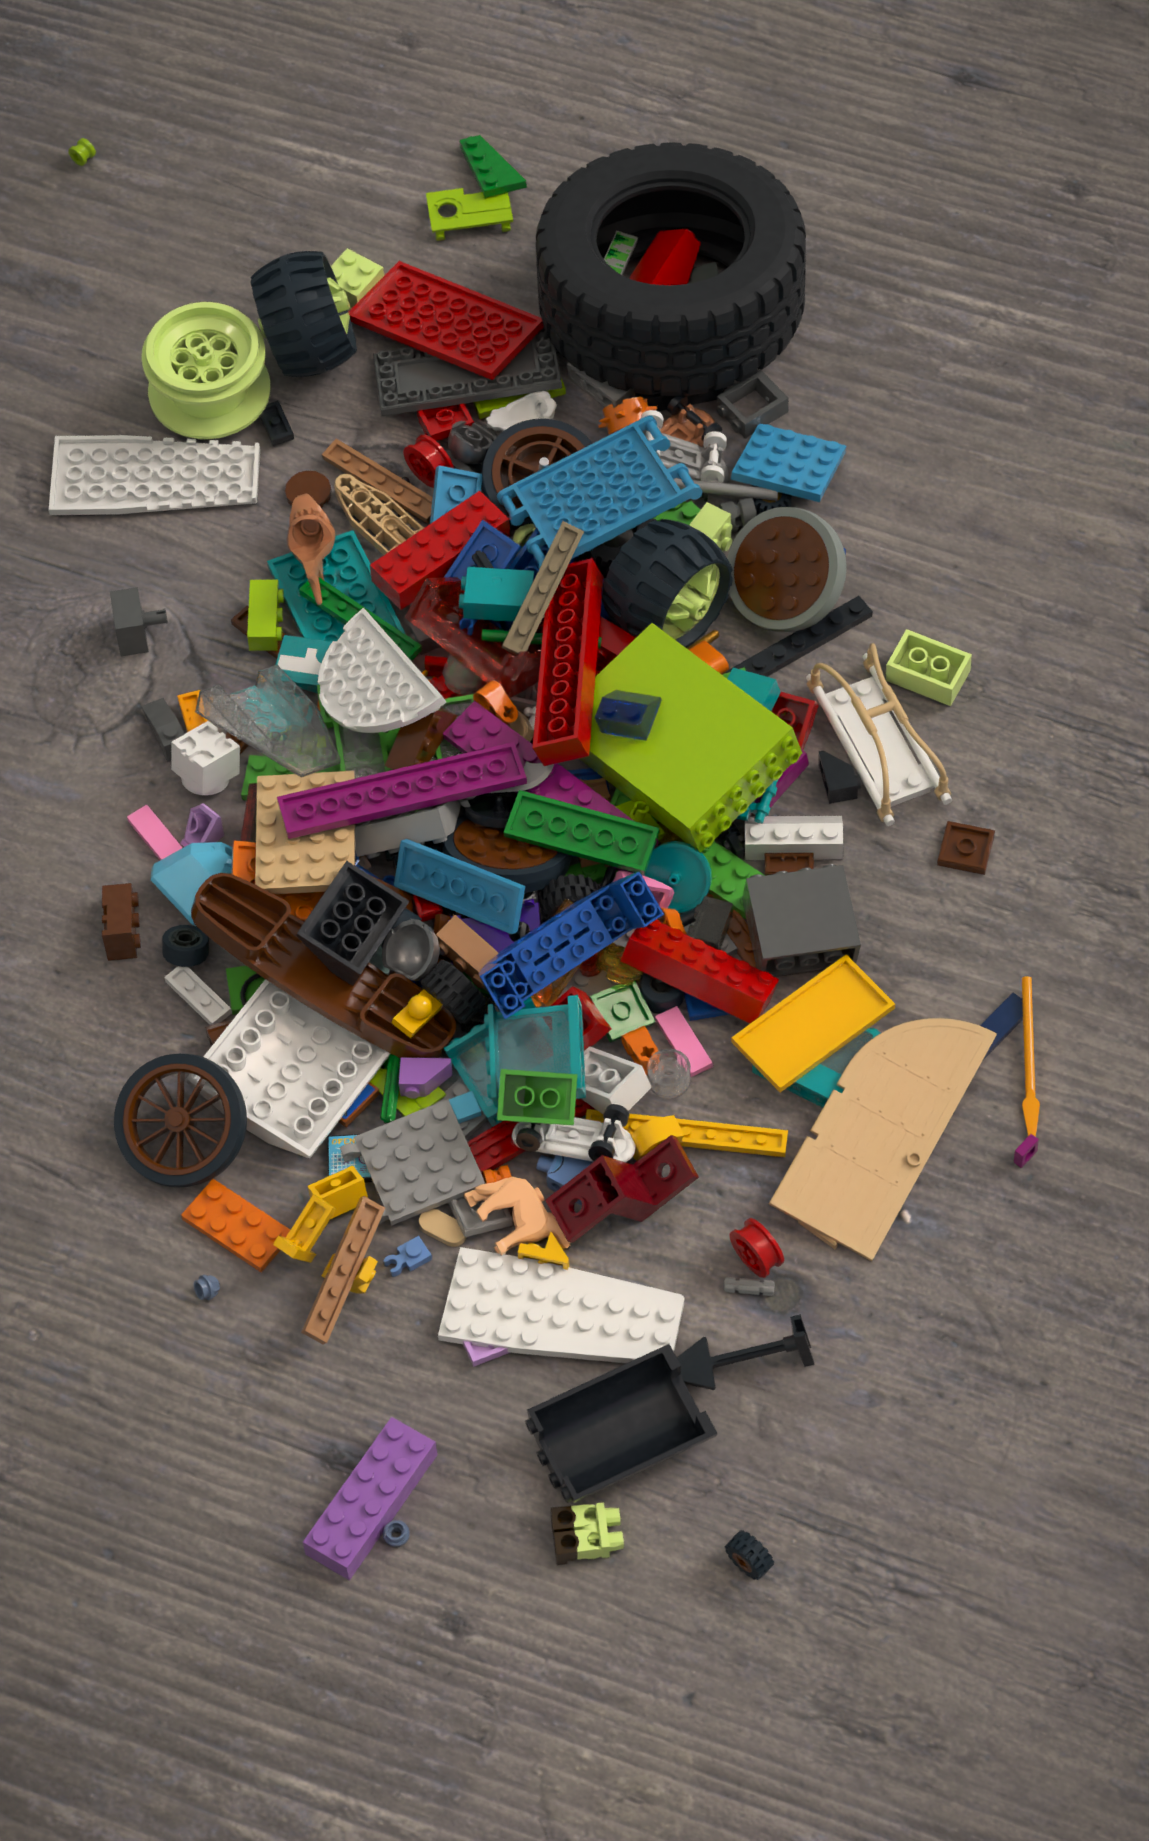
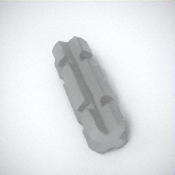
(749, 1286)

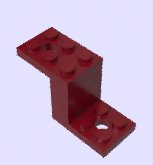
(621, 1188)

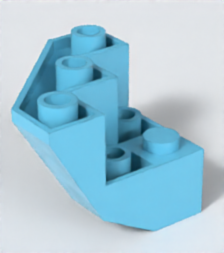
(187, 869)

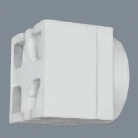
(205, 759)

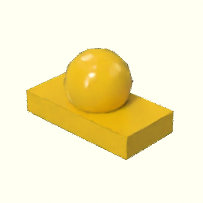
(417, 1013)

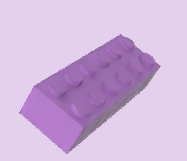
(370, 1498)

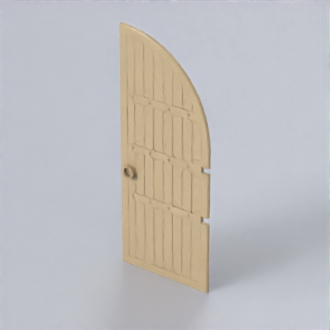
(881, 1130)

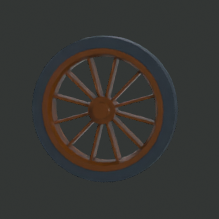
(180, 1120)

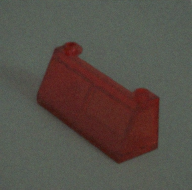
(438, 616)

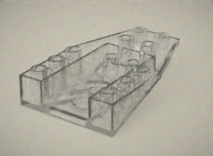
(273, 720)

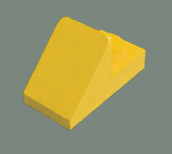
(551, 1254)

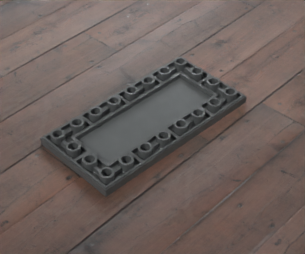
(418, 381)

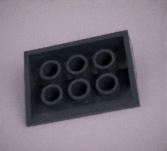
(351, 922)

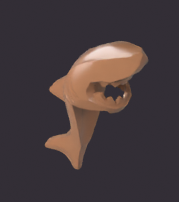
(310, 539)

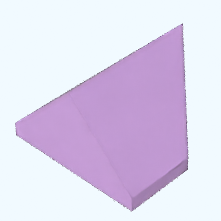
(202, 826)

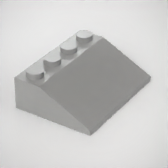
(416, 825)

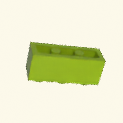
(264, 615)

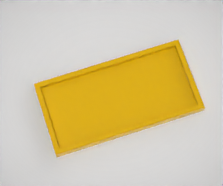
(813, 1023)

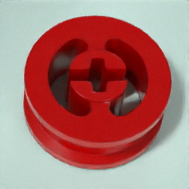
(425, 457)
(756, 1247)

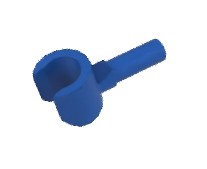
(468, 623)

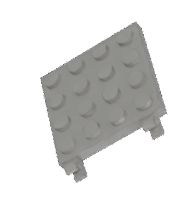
(417, 1161)

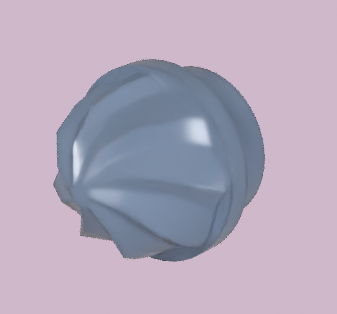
(206, 1287)

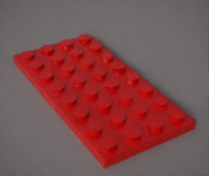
(445, 320)

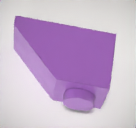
(423, 1075)

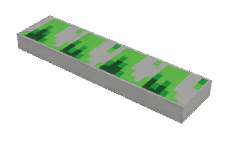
(620, 251)

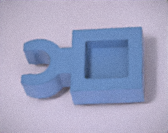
(410, 1254)

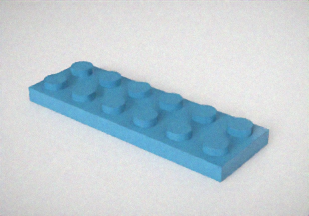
(459, 886)

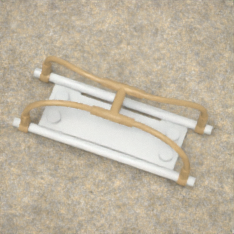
(875, 741)

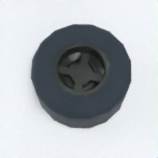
(656, 997)

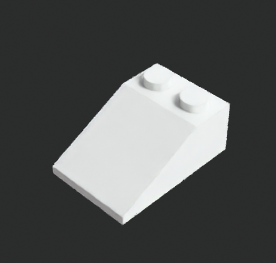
(612, 1080)

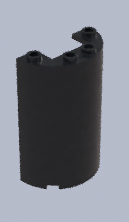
(617, 1425)

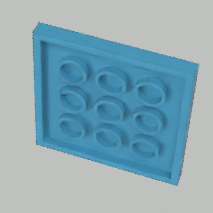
(788, 462)

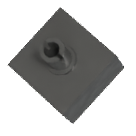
(132, 621)

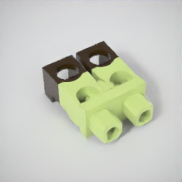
(583, 1532)

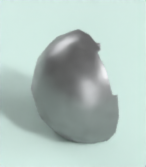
(411, 949)

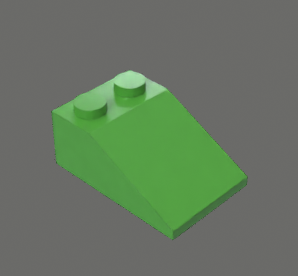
(537, 1097)

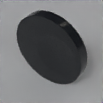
(491, 809)

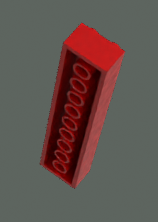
(568, 666)

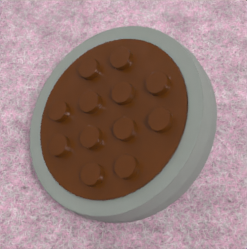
(786, 569)

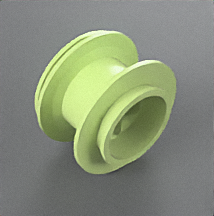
(206, 370)

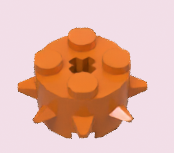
(624, 414)

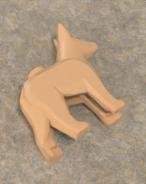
(528, 1213)

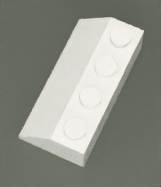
(795, 835)

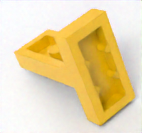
(306, 1230)

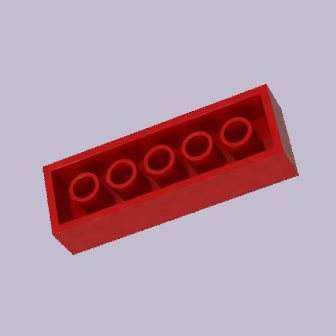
(433, 549)
(700, 970)

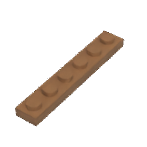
(378, 477)
(343, 1270)

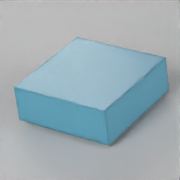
(465, 1107)

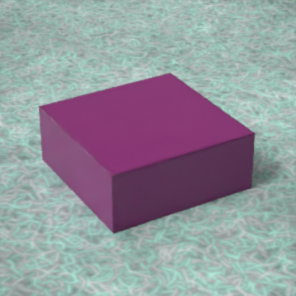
(1026, 1150)

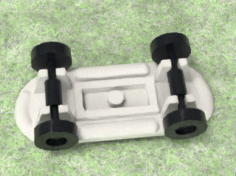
(582, 1141)

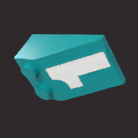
(302, 660)

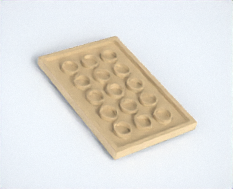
(302, 862)

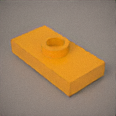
(188, 707)

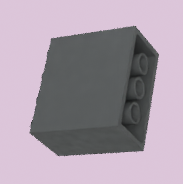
(800, 920)

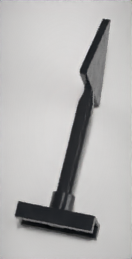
(698, 1364)

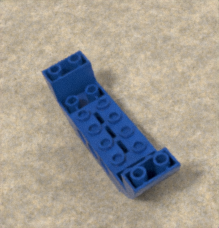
(567, 941)

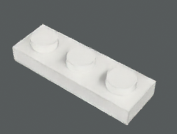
(198, 995)

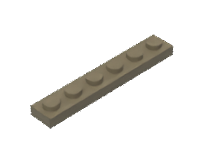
(543, 588)

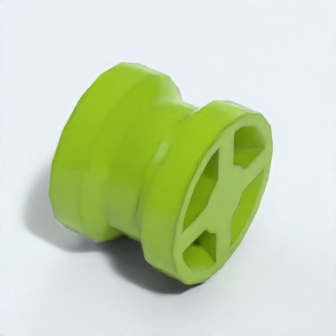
(82, 152)

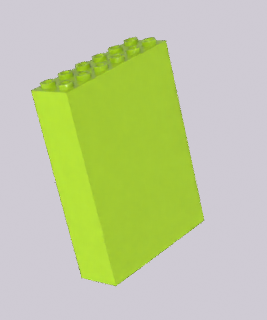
(706, 748)

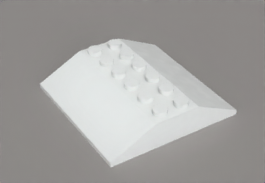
(291, 1069)

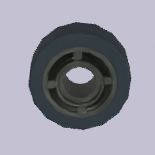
(185, 946)

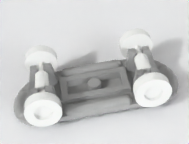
(702, 463)

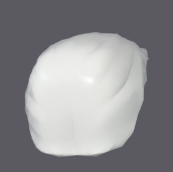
(531, 406)

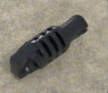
(732, 840)

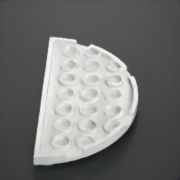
(371, 682)

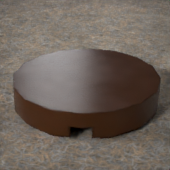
(309, 483)

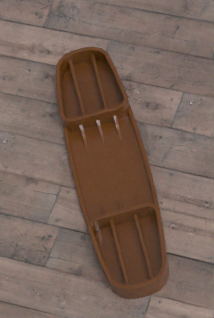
(263, 936)

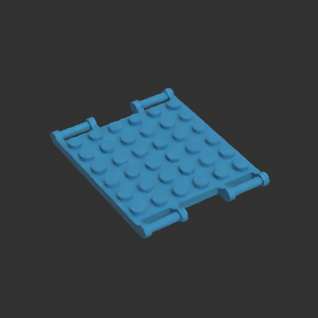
(600, 489)

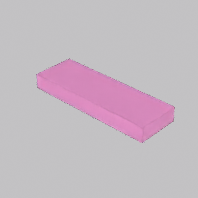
(153, 832)
(683, 1039)

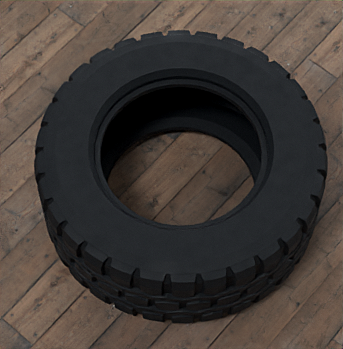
(671, 334)

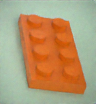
(235, 1224)

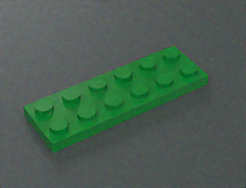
(581, 832)

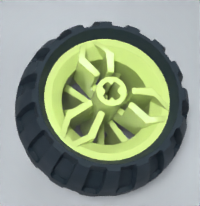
(303, 314)
(667, 579)

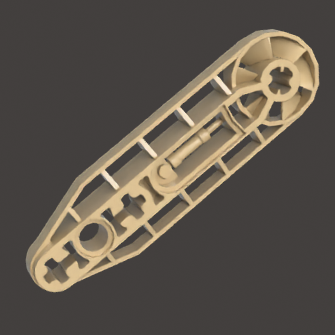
(374, 515)

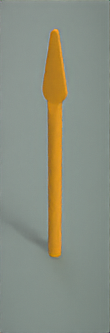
(1030, 1103)

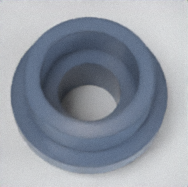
(396, 1526)

